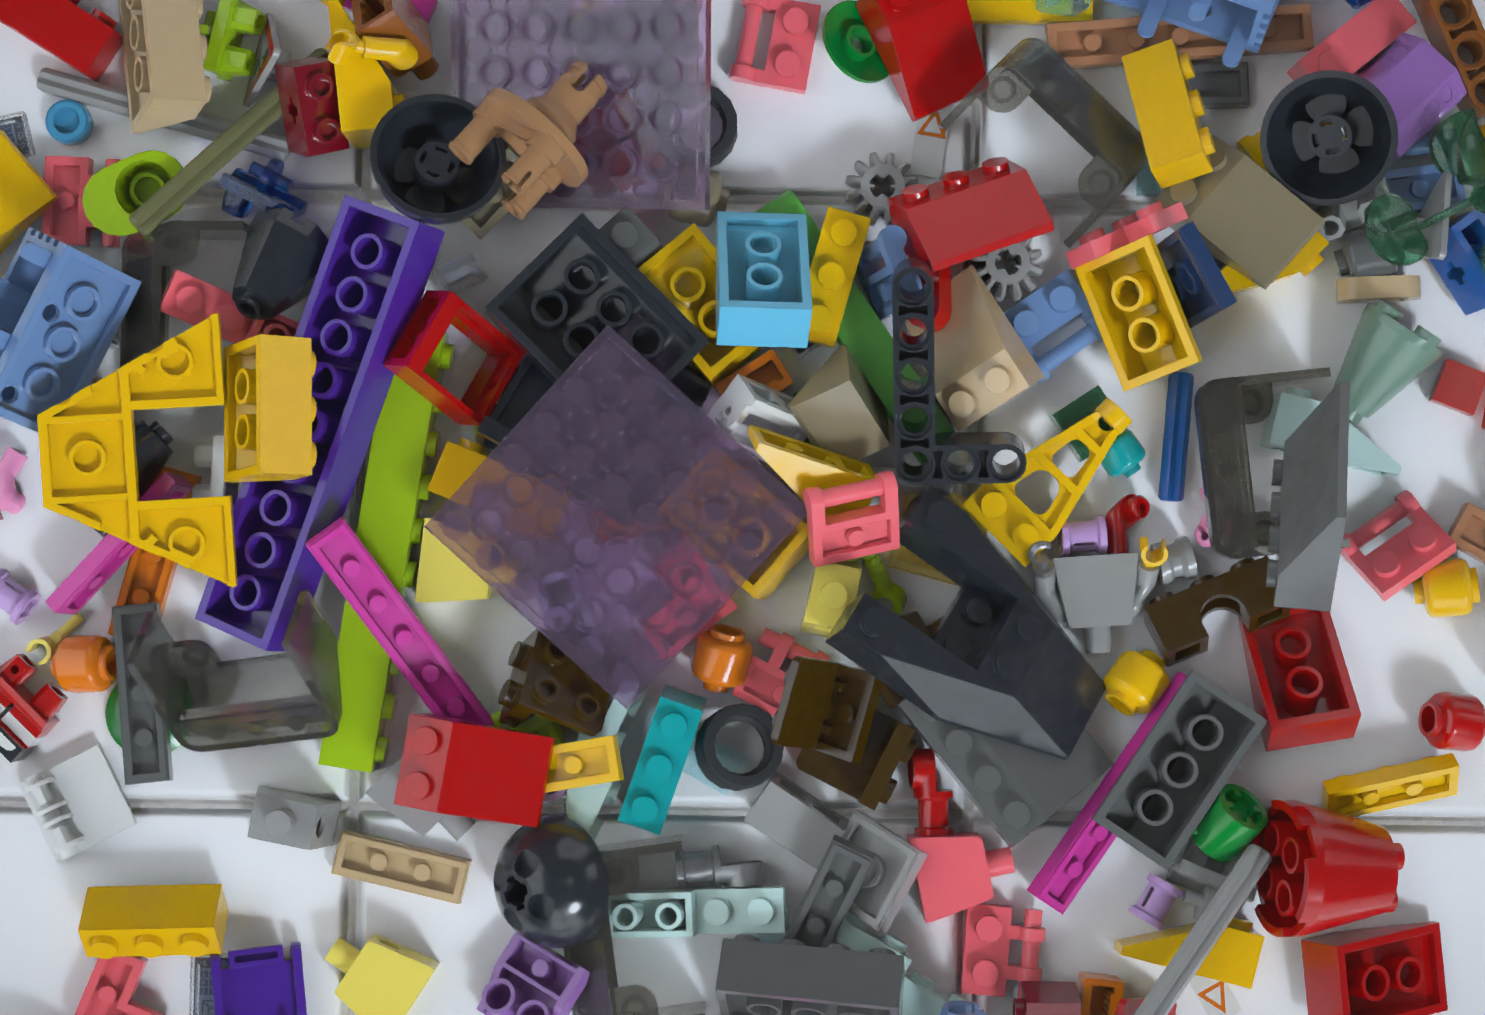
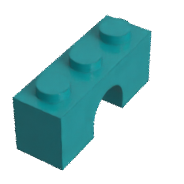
(662, 759)

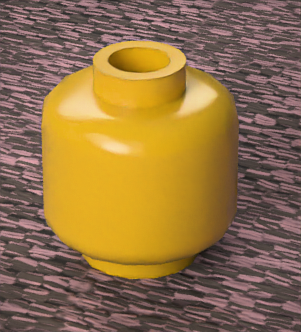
(1448, 589)
(1136, 682)

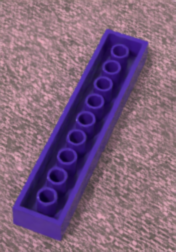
(354, 316)

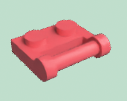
(789, 45)
(855, 531)
(1402, 556)

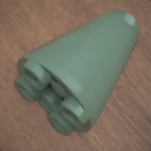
(1384, 359)

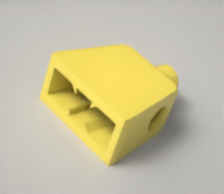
(444, 575)
(829, 593)
(381, 976)

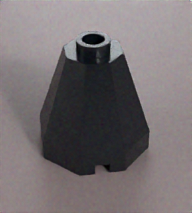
(277, 263)

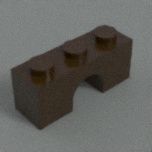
(1177, 618)

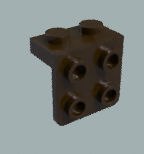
(552, 687)
(826, 708)
(870, 781)

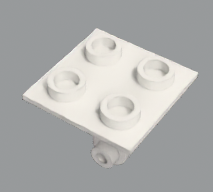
(77, 803)

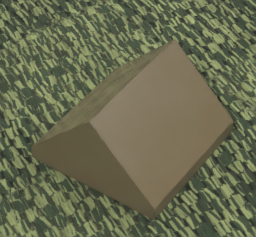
(842, 409)

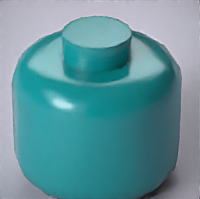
(1124, 455)

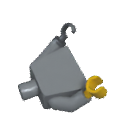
(1096, 589)

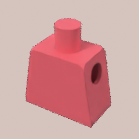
(957, 872)

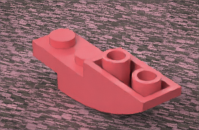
(196, 300)

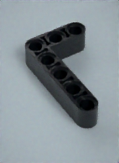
(921, 394)

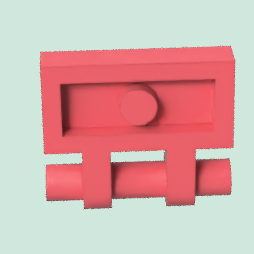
(66, 215)
(765, 679)
(987, 949)

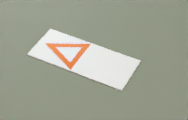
(929, 145)
(1215, 996)

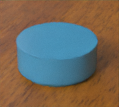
(69, 122)

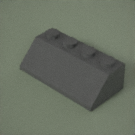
(1179, 769)
(807, 979)

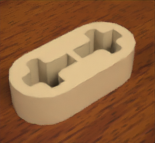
(1373, 288)

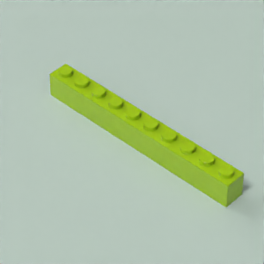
(389, 530)

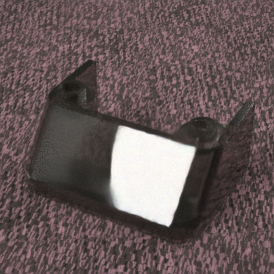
(1112, 141)
(149, 261)
(1221, 415)
(243, 700)
(602, 991)

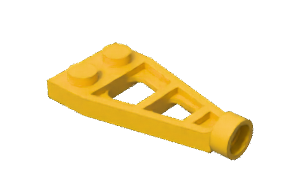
(1011, 519)

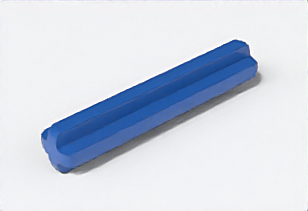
(1176, 437)

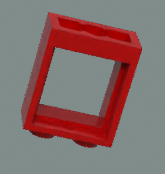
(421, 338)

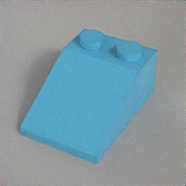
(762, 280)

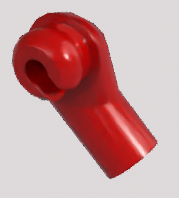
(1121, 519)

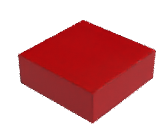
(1458, 387)

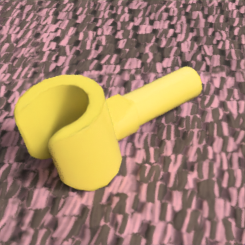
(51, 642)

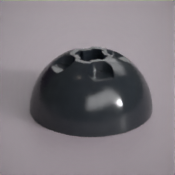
(414, 143)
(1316, 159)
(552, 883)

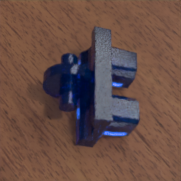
(260, 186)

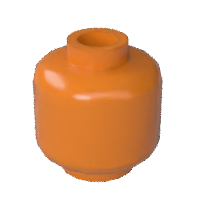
(722, 658)
(84, 664)

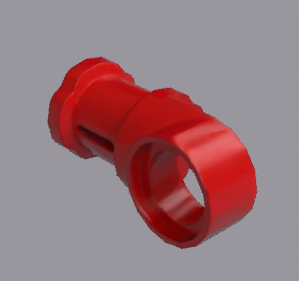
(932, 802)

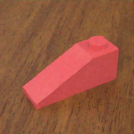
(1357, 39)

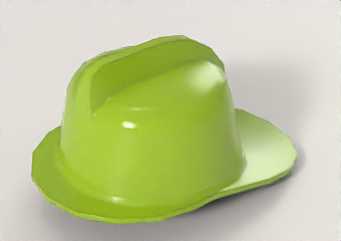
(124, 187)

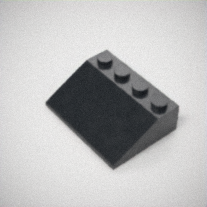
(577, 291)

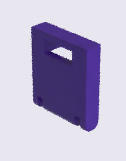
(259, 982)

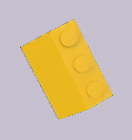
(1138, 313)
(269, 409)

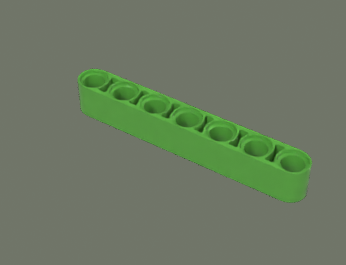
(863, 332)

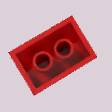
(970, 213)

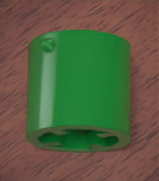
(1230, 823)

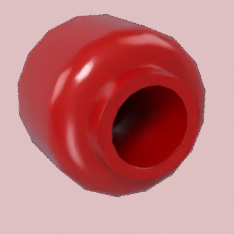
(1453, 721)

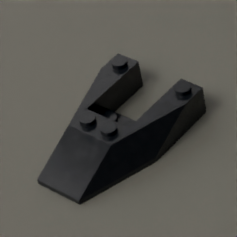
(996, 654)

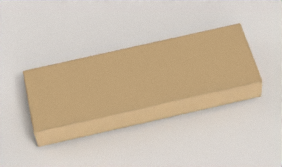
(401, 866)

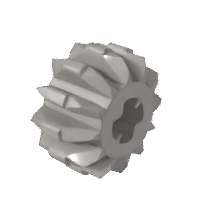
(880, 174)
(1000, 279)

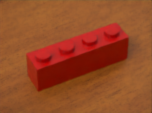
(66, 32)

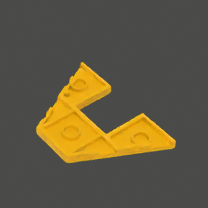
(92, 455)

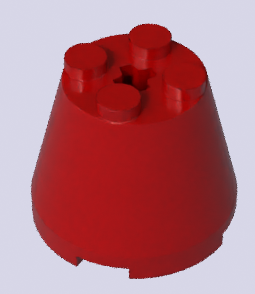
(1324, 869)

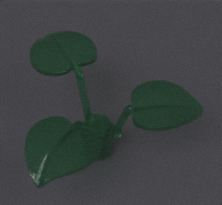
(1391, 221)

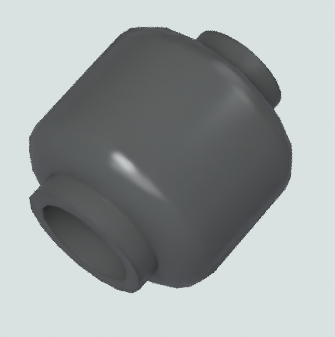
(1359, 258)

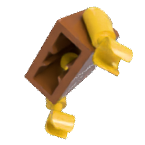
(388, 33)

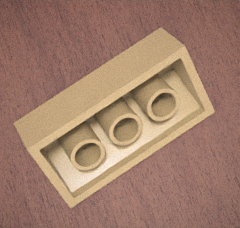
(163, 62)

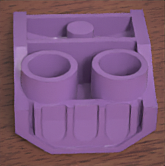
(1417, 85)
(532, 981)

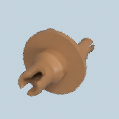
(539, 132)

